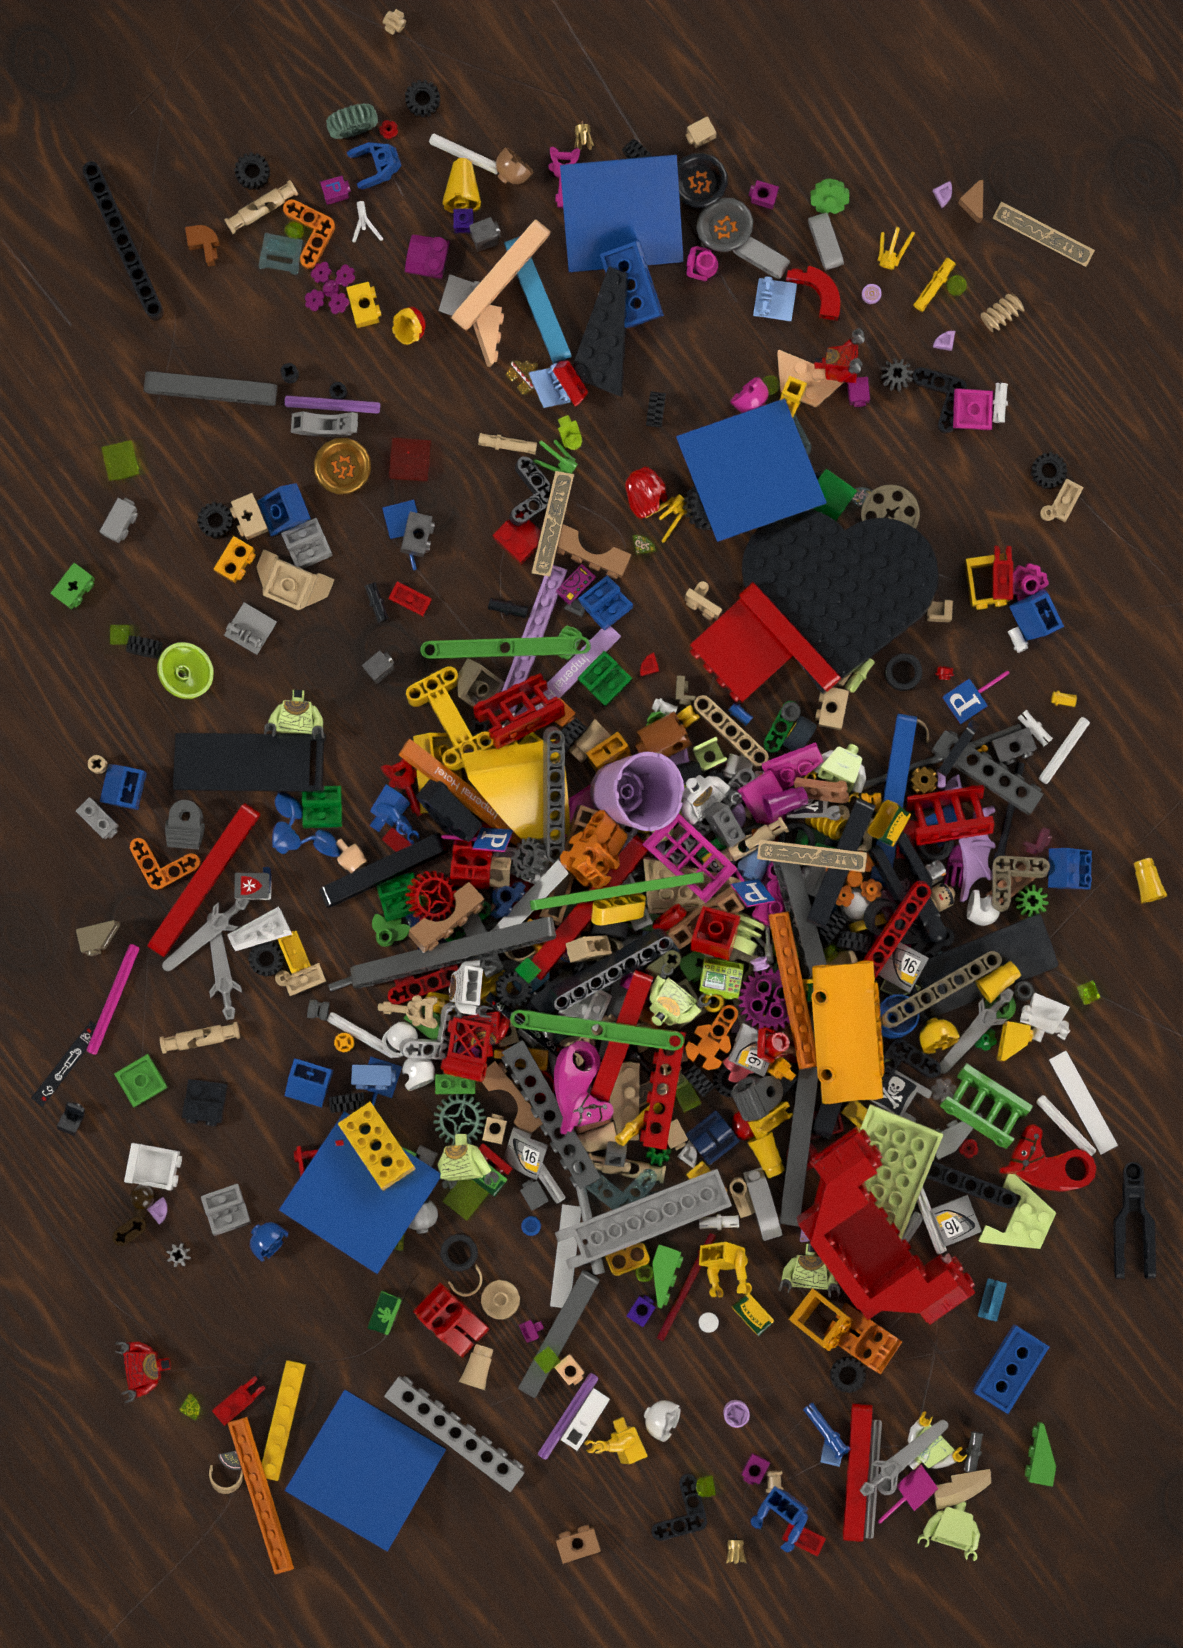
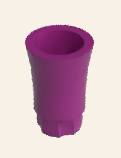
(784, 802)

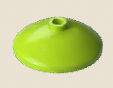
(193, 665)

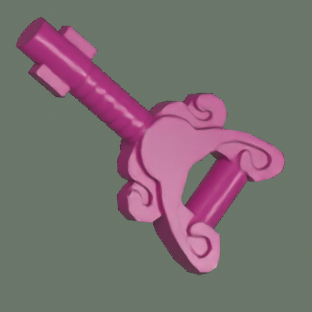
(555, 167)

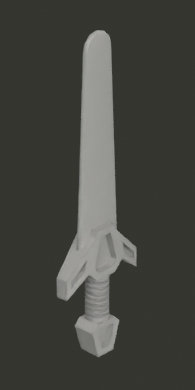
(208, 931)
(222, 974)
(979, 1026)
(893, 1466)

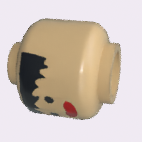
(942, 896)

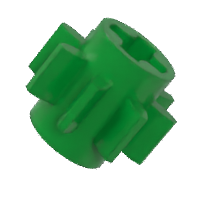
(663, 1156)

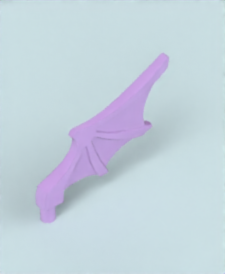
(975, 857)

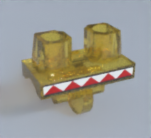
(517, 369)

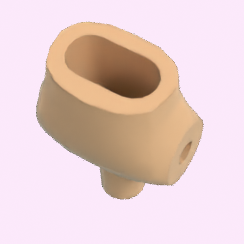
(352, 857)

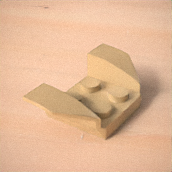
(290, 583)

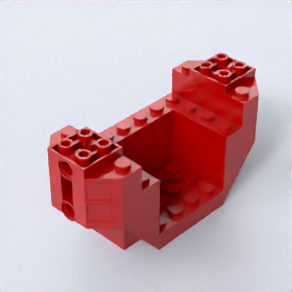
(865, 1248)

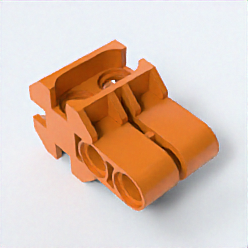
(595, 850)
(711, 1043)
(856, 1346)

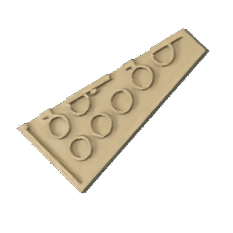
(663, 899)

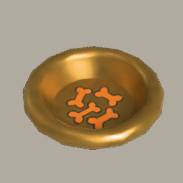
(342, 466)

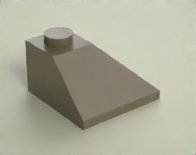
(477, 683)

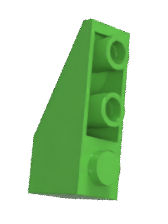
(664, 1266)
(1042, 1463)

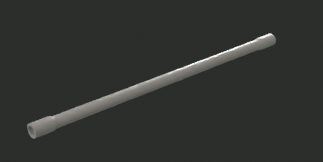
(597, 1265)

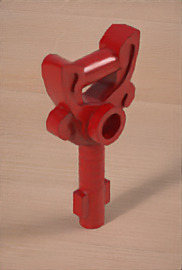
(403, 782)

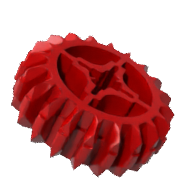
(416, 892)

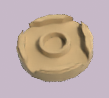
(500, 1299)

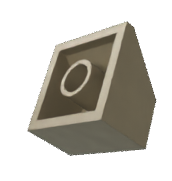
(96, 937)

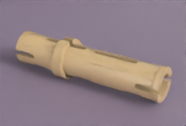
(507, 443)

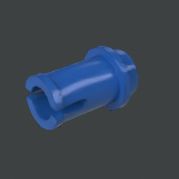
(738, 712)

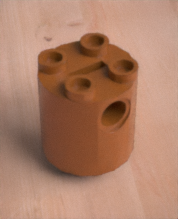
(663, 736)

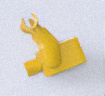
(724, 1257)
(623, 1441)

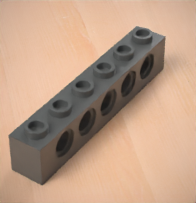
(1008, 793)

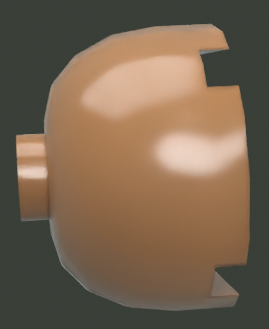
(512, 167)

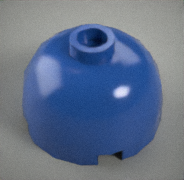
(266, 1239)

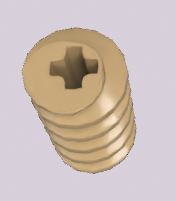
(1002, 311)

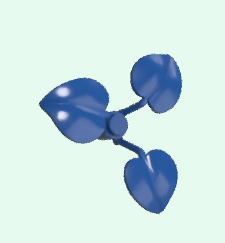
(286, 839)

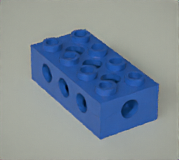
(644, 286)
(1024, 1369)

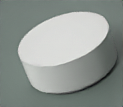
(708, 1322)

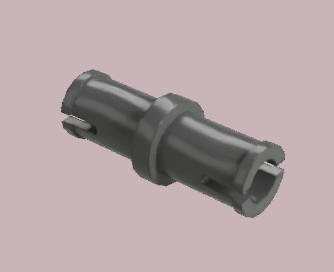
(973, 1451)

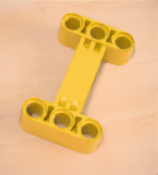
(448, 715)

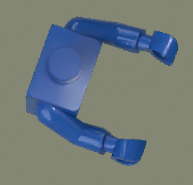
(389, 810)
(788, 1508)

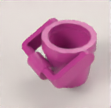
(704, 264)

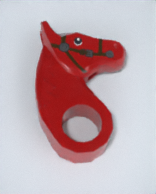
(1033, 1167)

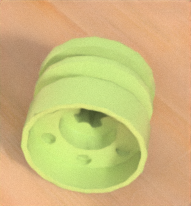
(745, 932)

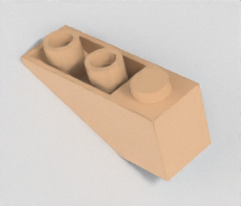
(487, 332)

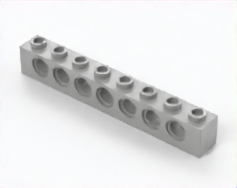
(507, 1480)

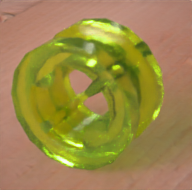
(644, 1279)

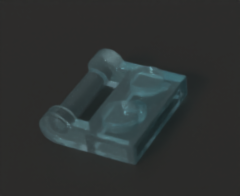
(281, 247)

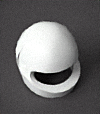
(858, 905)
(981, 909)
(396, 1035)
(420, 1072)

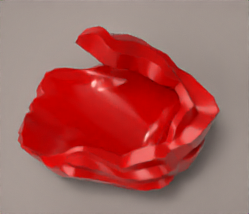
(644, 491)

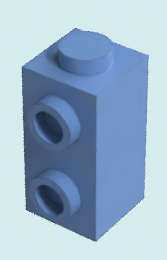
(751, 867)
(372, 1075)

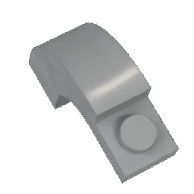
(324, 425)
(763, 1204)

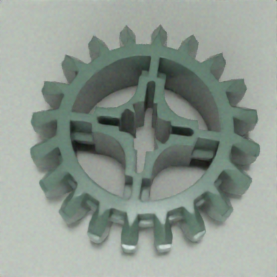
(352, 121)
(443, 1115)

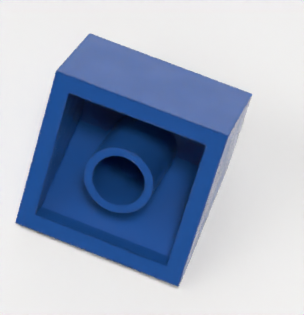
(283, 509)

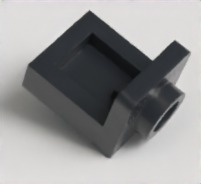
(71, 1118)

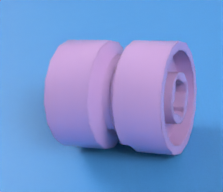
(736, 1413)

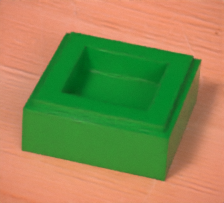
(527, 970)

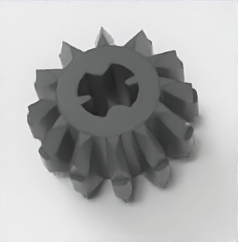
(904, 376)

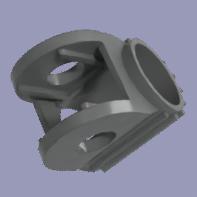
(184, 833)
(752, 1097)

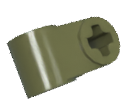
(654, 968)

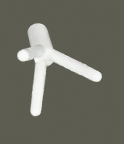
(362, 219)
(768, 946)

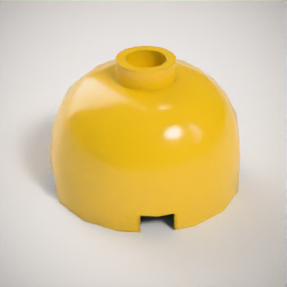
(937, 1035)

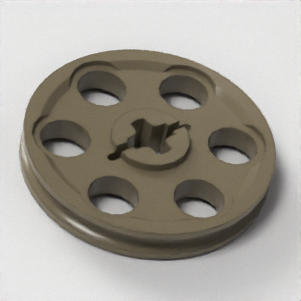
(889, 504)

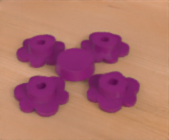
(330, 288)

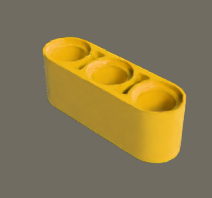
(618, 909)

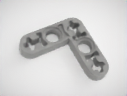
(437, 1045)

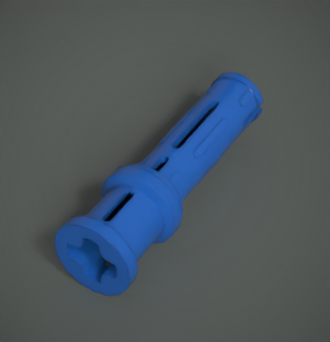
(832, 1438)

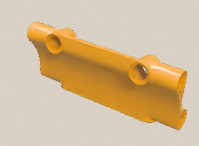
(848, 1032)

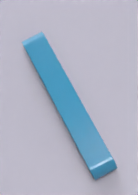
(541, 309)

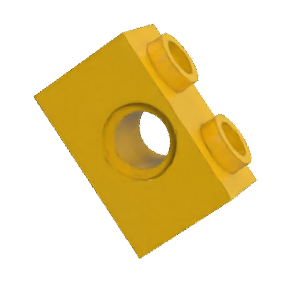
(360, 293)

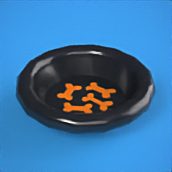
(701, 180)

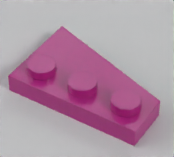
(794, 764)

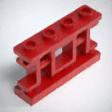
(525, 722)

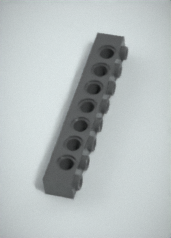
(510, 1056)

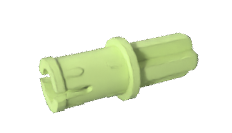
(858, 676)

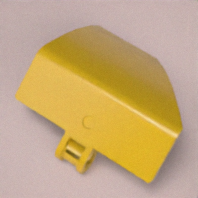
(514, 785)

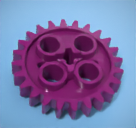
(752, 994)

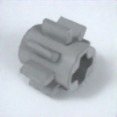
(174, 1258)

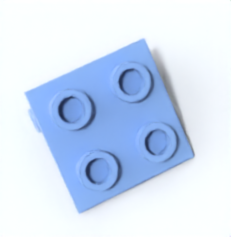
(775, 299)
(548, 387)

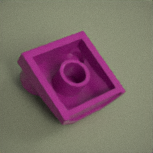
(427, 256)

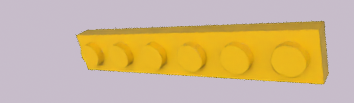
(282, 1419)

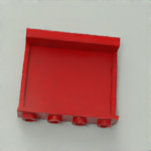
(740, 651)

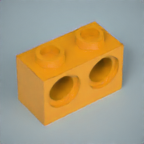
(229, 557)
(608, 751)

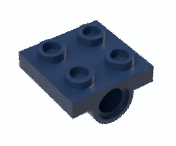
(512, 893)
(712, 1137)

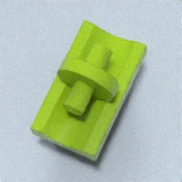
(569, 433)

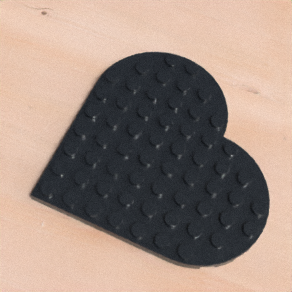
(841, 586)

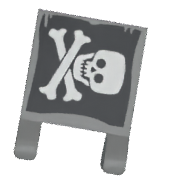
(816, 809)
(899, 1094)

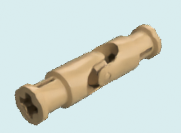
(249, 213)
(763, 833)
(214, 1035)
(624, 1171)

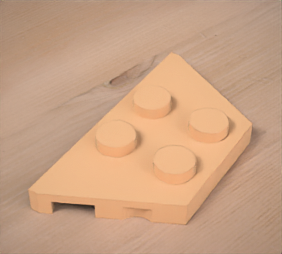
(817, 385)

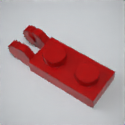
(1003, 575)
(236, 1402)

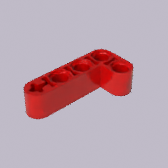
(423, 983)

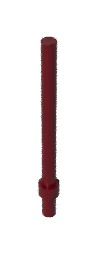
(683, 1293)

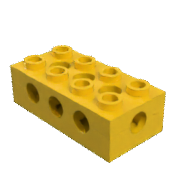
(363, 1144)

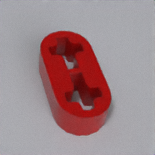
(670, 917)

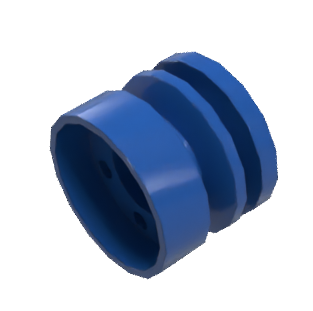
(903, 1028)

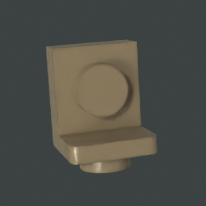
(681, 688)

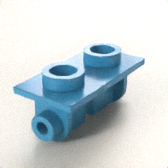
(992, 1299)

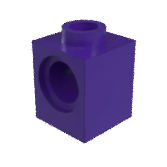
(462, 220)
(641, 1319)

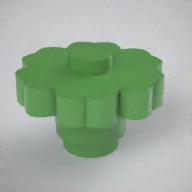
(829, 196)

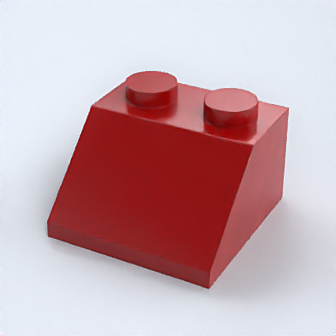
(518, 540)
(715, 933)

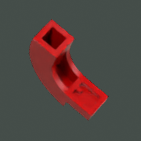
(823, 286)

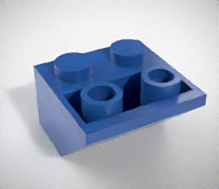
(1036, 615)
(123, 786)
(1069, 868)
(308, 1082)

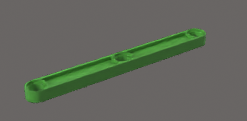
(518, 647)
(617, 891)
(611, 1031)

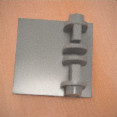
(455, 294)
(250, 628)

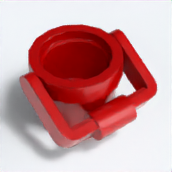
(771, 1045)

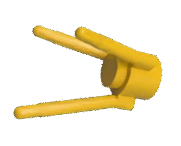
(889, 259)
(676, 506)

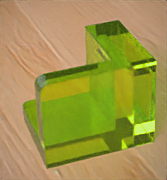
(687, 1097)

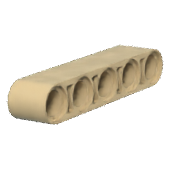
(728, 722)

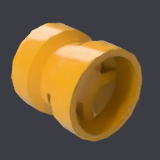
(876, 800)

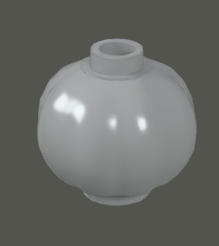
(425, 1217)

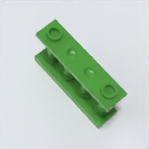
(996, 1092)

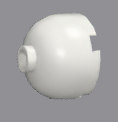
(661, 1419)

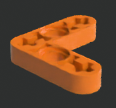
(315, 225)
(162, 872)

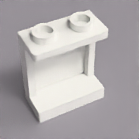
(153, 1166)

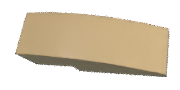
(961, 1488)

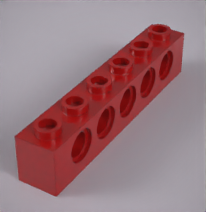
(661, 1139)

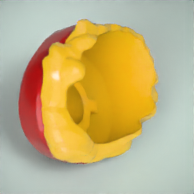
(409, 325)

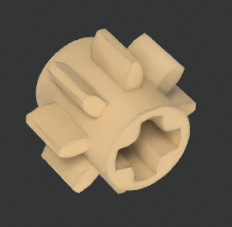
(394, 21)

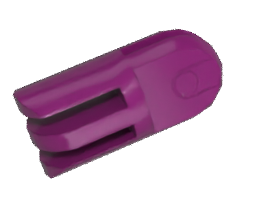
(954, 861)

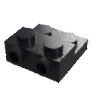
(204, 1102)

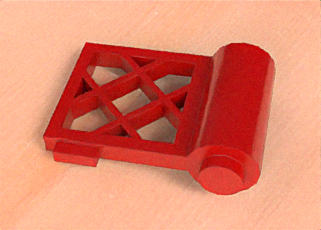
(466, 1065)

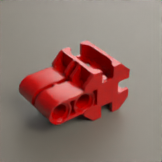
(476, 863)
(457, 1314)

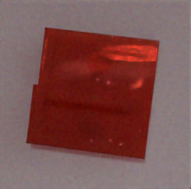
(410, 459)

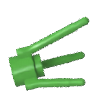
(566, 465)

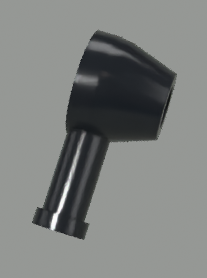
(634, 1056)

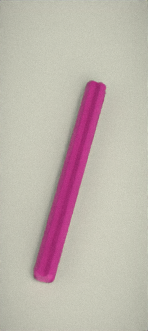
(113, 999)

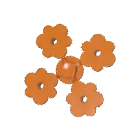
(855, 879)

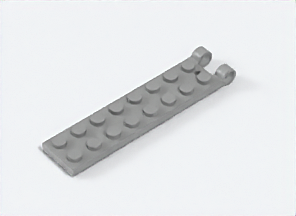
(647, 1217)

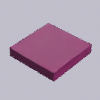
(973, 409)

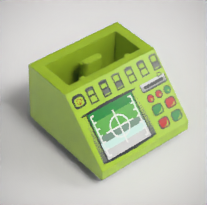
(721, 978)

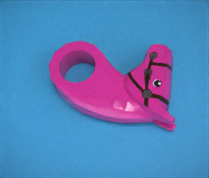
(571, 1088)

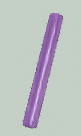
(332, 404)
(567, 1416)

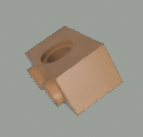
(569, 1552)

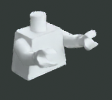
(1045, 1016)

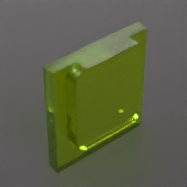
(120, 460)
(465, 1197)

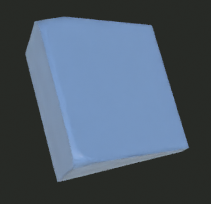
(828, 1456)

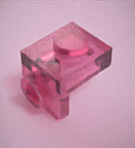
(1042, 840)

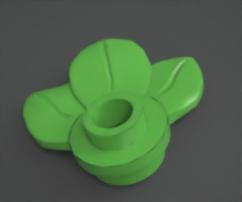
(394, 928)

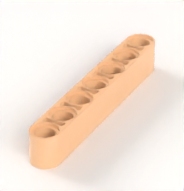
(501, 275)

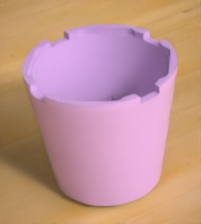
(639, 791)

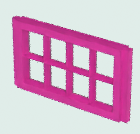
(716, 882)

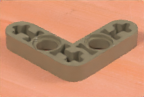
(1005, 874)

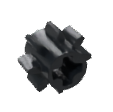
(473, 728)

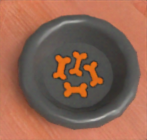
(725, 225)

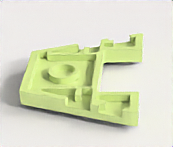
(1028, 1222)

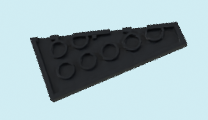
(603, 343)

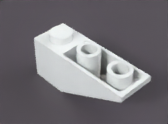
(585, 1419)

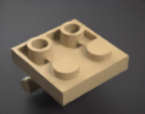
(695, 599)

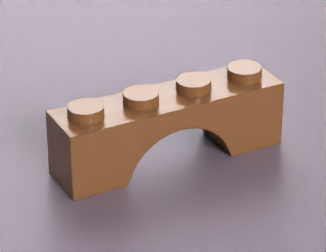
(613, 561)
(725, 901)
(428, 933)
(497, 1079)

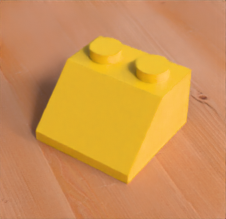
(1013, 1039)

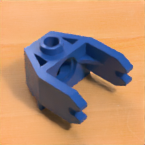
(385, 159)

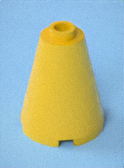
(462, 187)

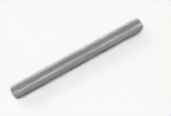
(875, 1442)

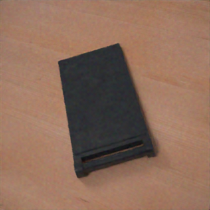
(247, 762)
(1022, 943)

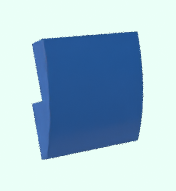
(605, 603)

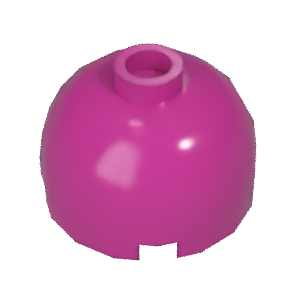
(752, 396)

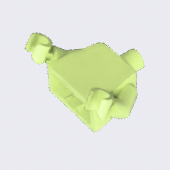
(954, 1529)

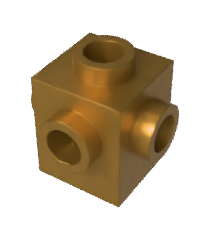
(919, 787)

